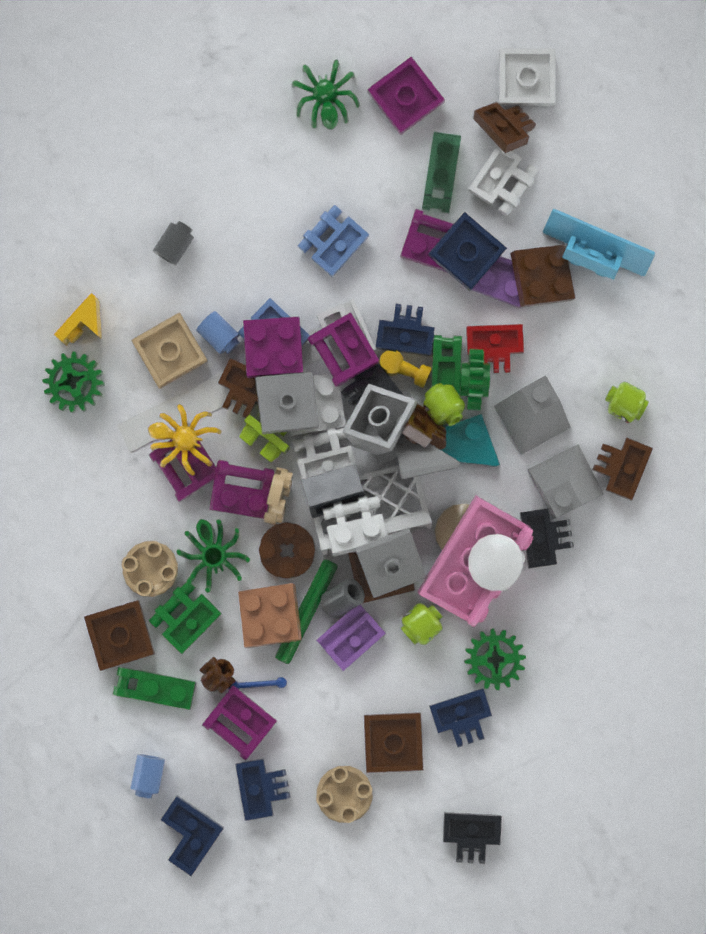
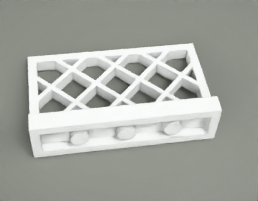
(415, 521)

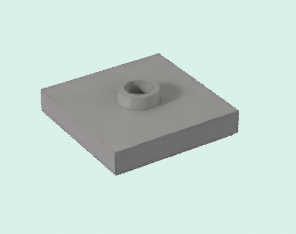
(287, 403)
(391, 562)

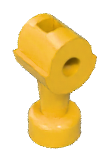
(394, 364)

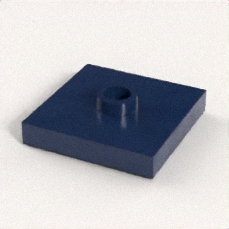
(467, 251)

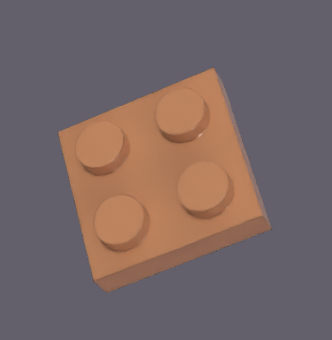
(269, 615)

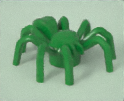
(325, 94)
(213, 554)

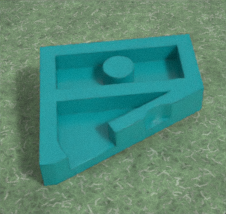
(470, 442)

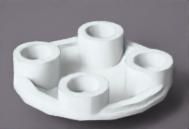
(496, 562)

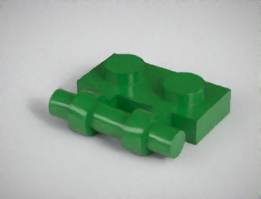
(191, 623)

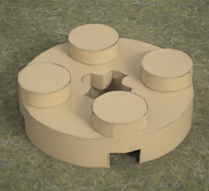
(280, 487)

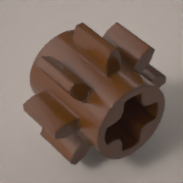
(217, 675)

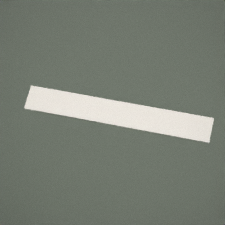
(203, 397)

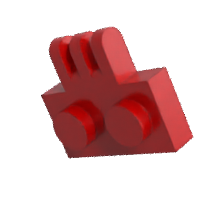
(497, 343)

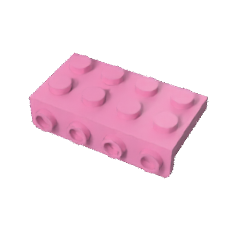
(450, 580)

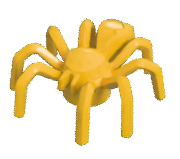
(183, 437)

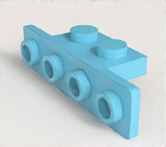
(597, 248)

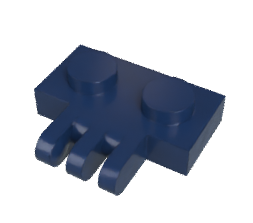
(405, 333)
(462, 715)
(259, 788)

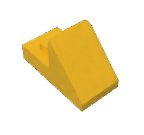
(85, 315)

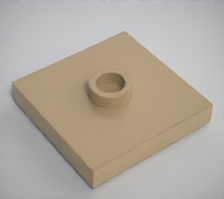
(169, 350)

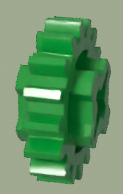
(475, 379)
(61, 386)
(507, 658)

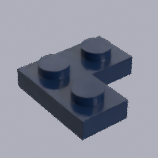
(198, 833)

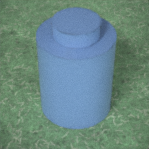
(218, 333)
(147, 775)

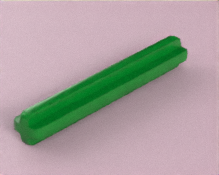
(308, 607)

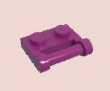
(418, 244)
(351, 344)
(203, 473)
(241, 499)
(245, 715)

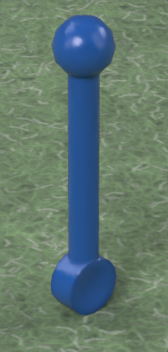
(280, 682)

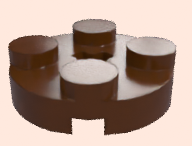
(303, 550)

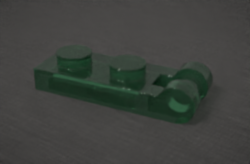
(441, 171)

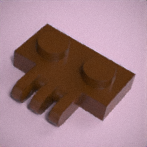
(505, 127)
(241, 388)
(423, 430)
(624, 467)

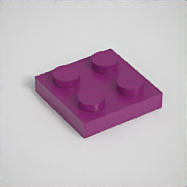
(405, 95)
(273, 346)

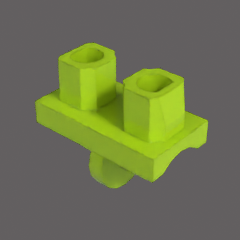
(275, 445)

